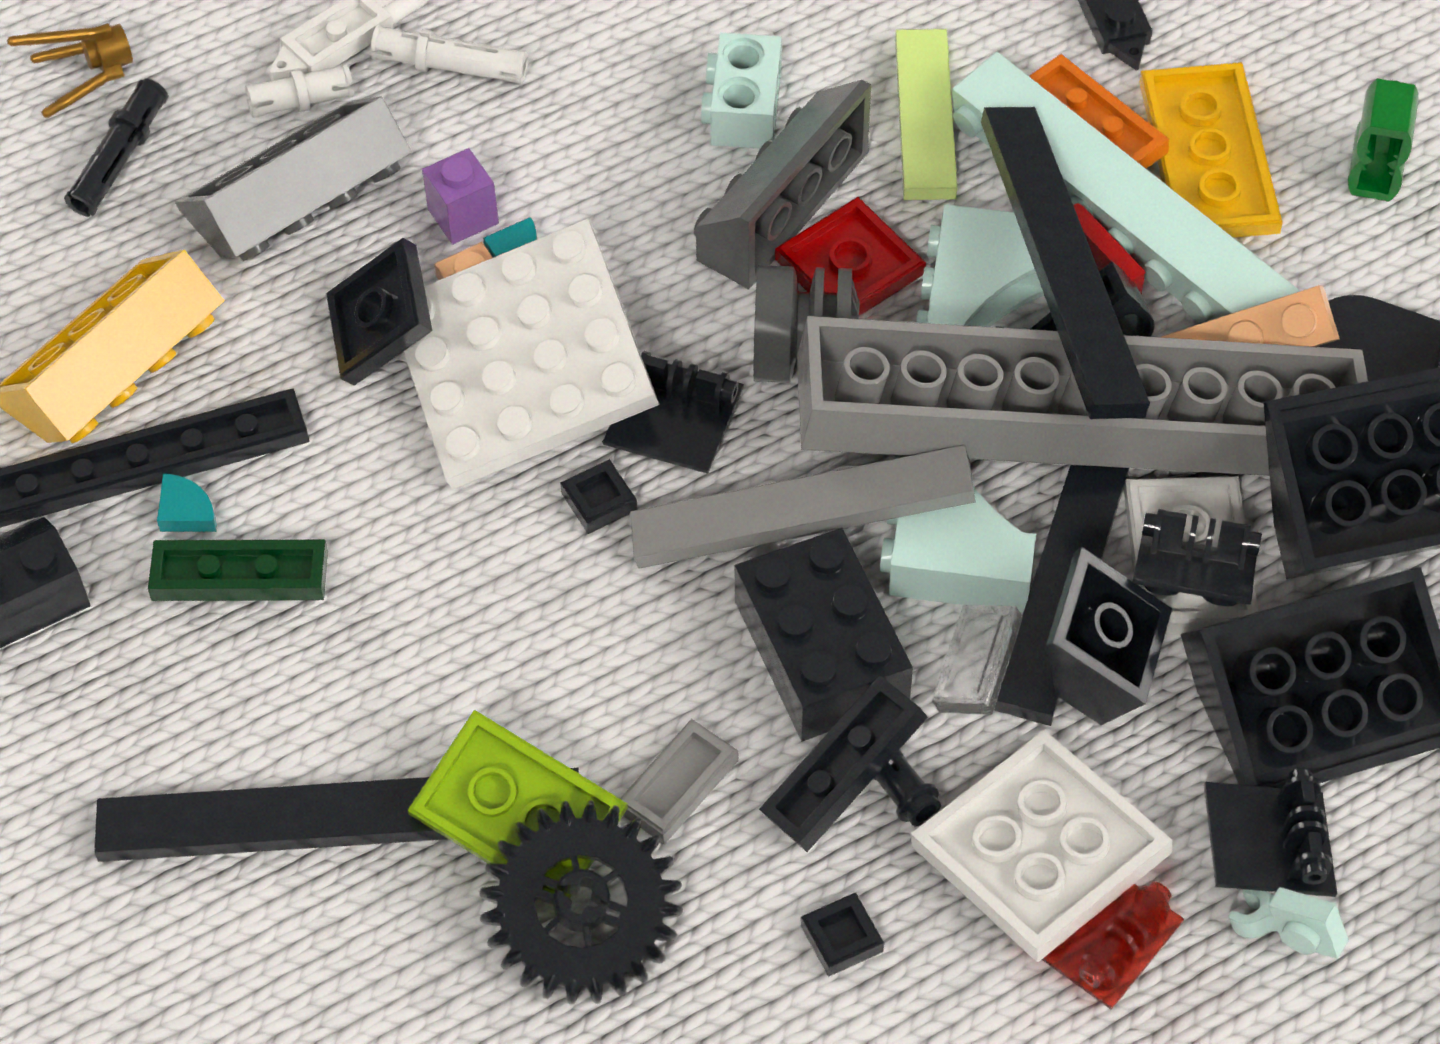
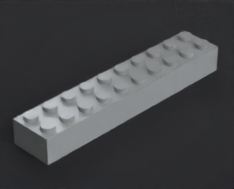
(1018, 401)

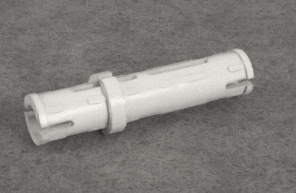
(436, 52)

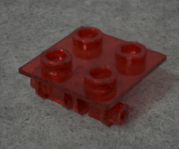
(1117, 943)

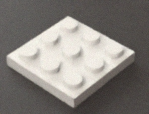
(1041, 844)

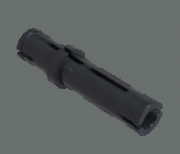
(127, 130)

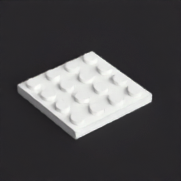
(526, 355)

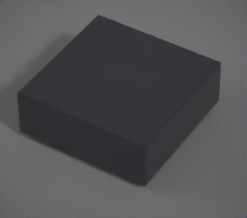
(598, 496)
(842, 934)

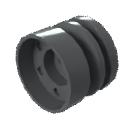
(783, 314)

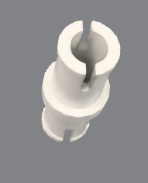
(299, 90)

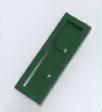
(238, 570)

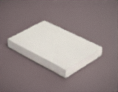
(1200, 496)

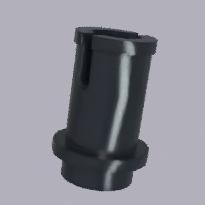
(914, 798)

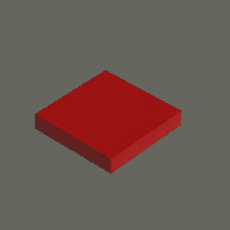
(854, 240)

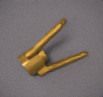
(102, 46)

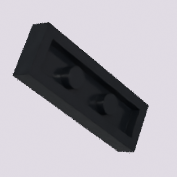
(843, 763)

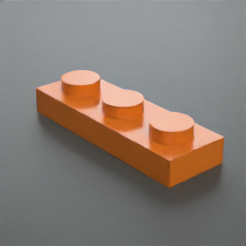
(1102, 110)

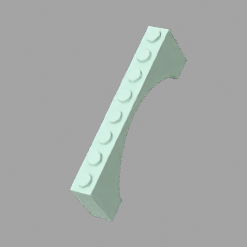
(968, 549)

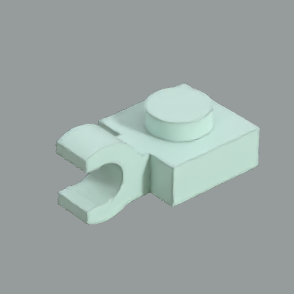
(1301, 920)

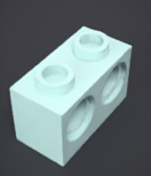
(744, 90)

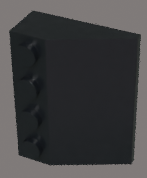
(1355, 472)
(1323, 681)

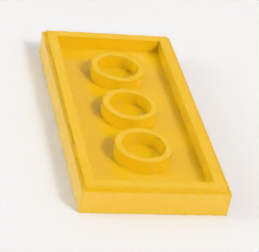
(1213, 145)

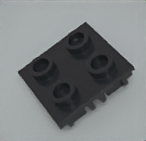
(687, 421)
(1173, 566)
(1271, 836)

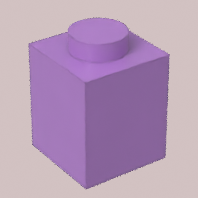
(460, 196)

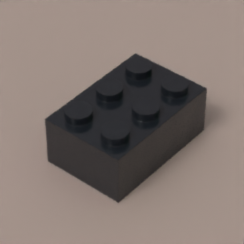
(819, 629)

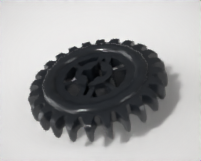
(524, 881)

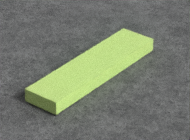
(925, 115)

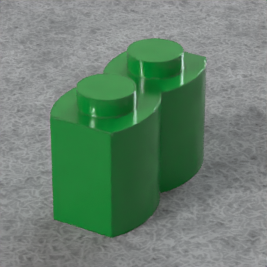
(1383, 139)

